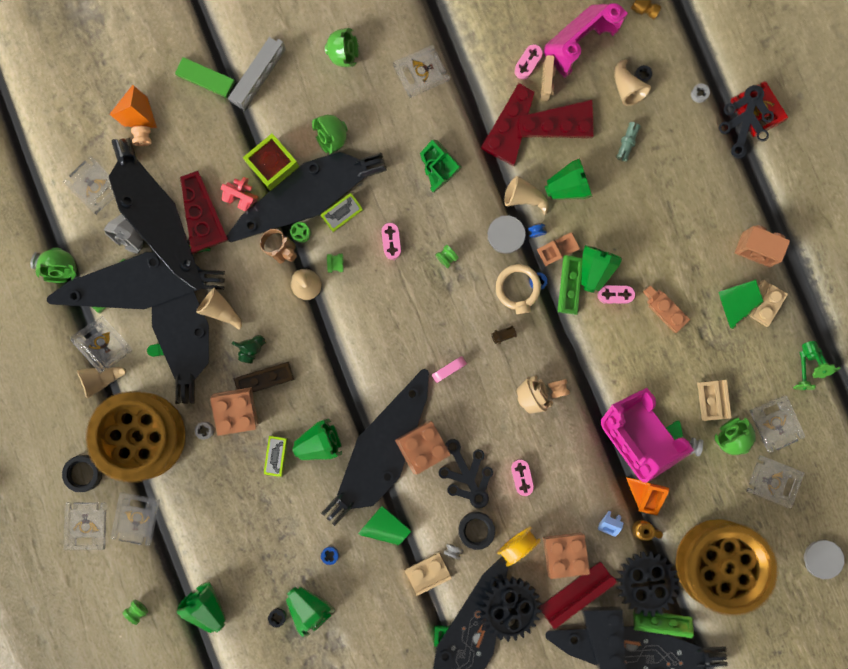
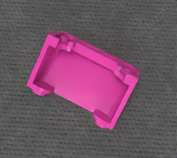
(565, 44)
(642, 436)

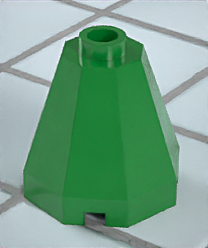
(569, 183)
(597, 268)
(318, 442)
(203, 609)
(307, 610)

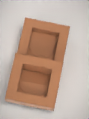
(557, 249)

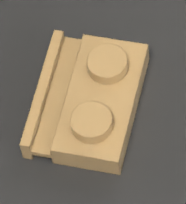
(548, 72)
(773, 299)
(714, 400)
(428, 574)

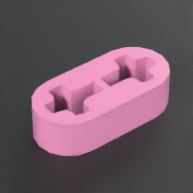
(525, 60)
(386, 242)
(616, 290)
(449, 369)
(526, 476)

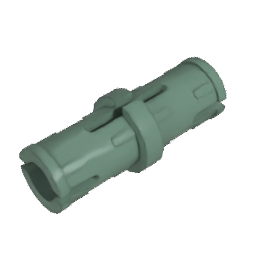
(628, 141)

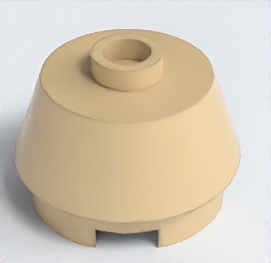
(533, 395)

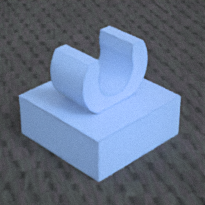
(610, 525)

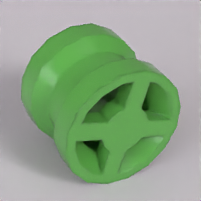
(298, 229)
(446, 256)
(335, 263)
(135, 612)

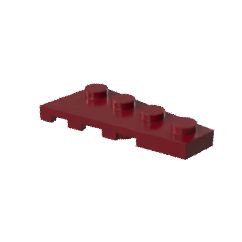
(560, 122)
(503, 137)
(201, 218)

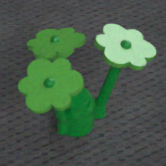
(812, 351)

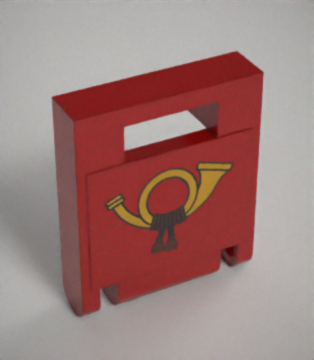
(771, 103)

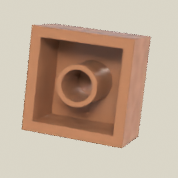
(762, 246)
(234, 411)
(422, 447)
(566, 555)

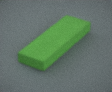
(204, 77)
(570, 285)
(664, 624)

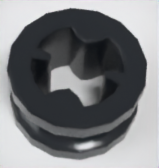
(647, 69)
(273, 623)

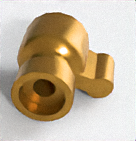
(646, 6)
(645, 531)

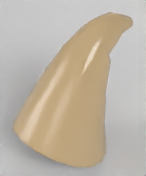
(629, 87)
(522, 192)
(305, 284)
(217, 307)
(95, 381)

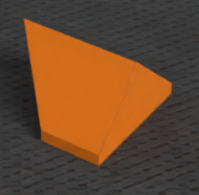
(134, 110)
(648, 496)

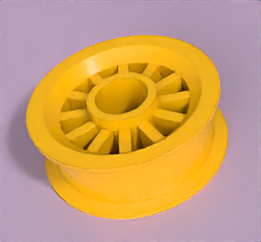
(518, 546)

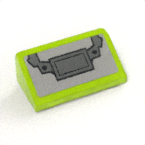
(341, 212)
(275, 456)

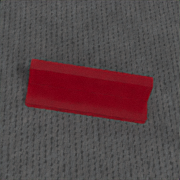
(577, 595)

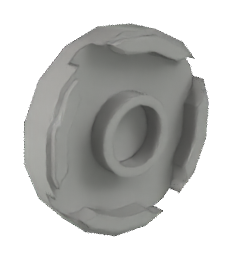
(506, 234)
(824, 559)

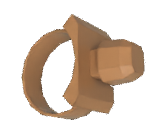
(285, 252)

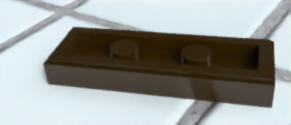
(265, 378)

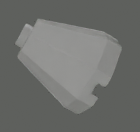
(123, 233)

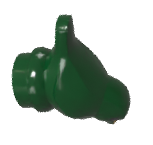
(249, 348)

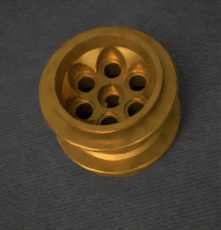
(110, 417)
(759, 567)

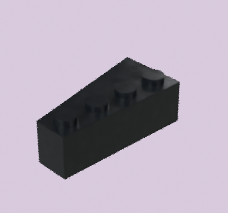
(606, 635)

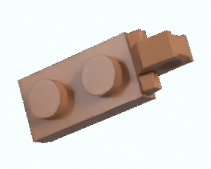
(666, 309)

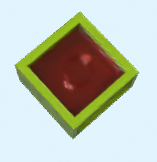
(271, 161)

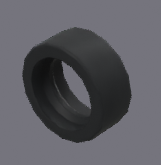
(67, 470)
(476, 545)

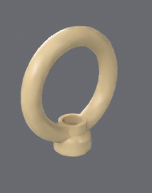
(522, 306)

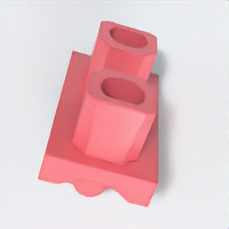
(231, 190)

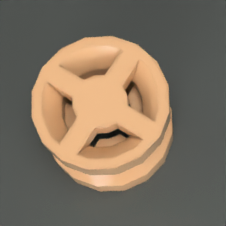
(141, 136)
(559, 388)

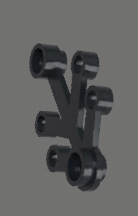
(747, 118)
(468, 476)

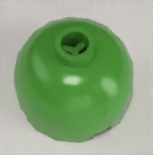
(342, 47)
(330, 132)
(56, 266)
(737, 437)

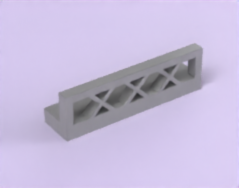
(257, 73)

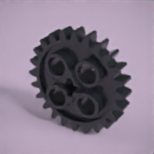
(650, 601)
(523, 617)

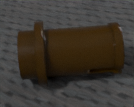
(504, 334)

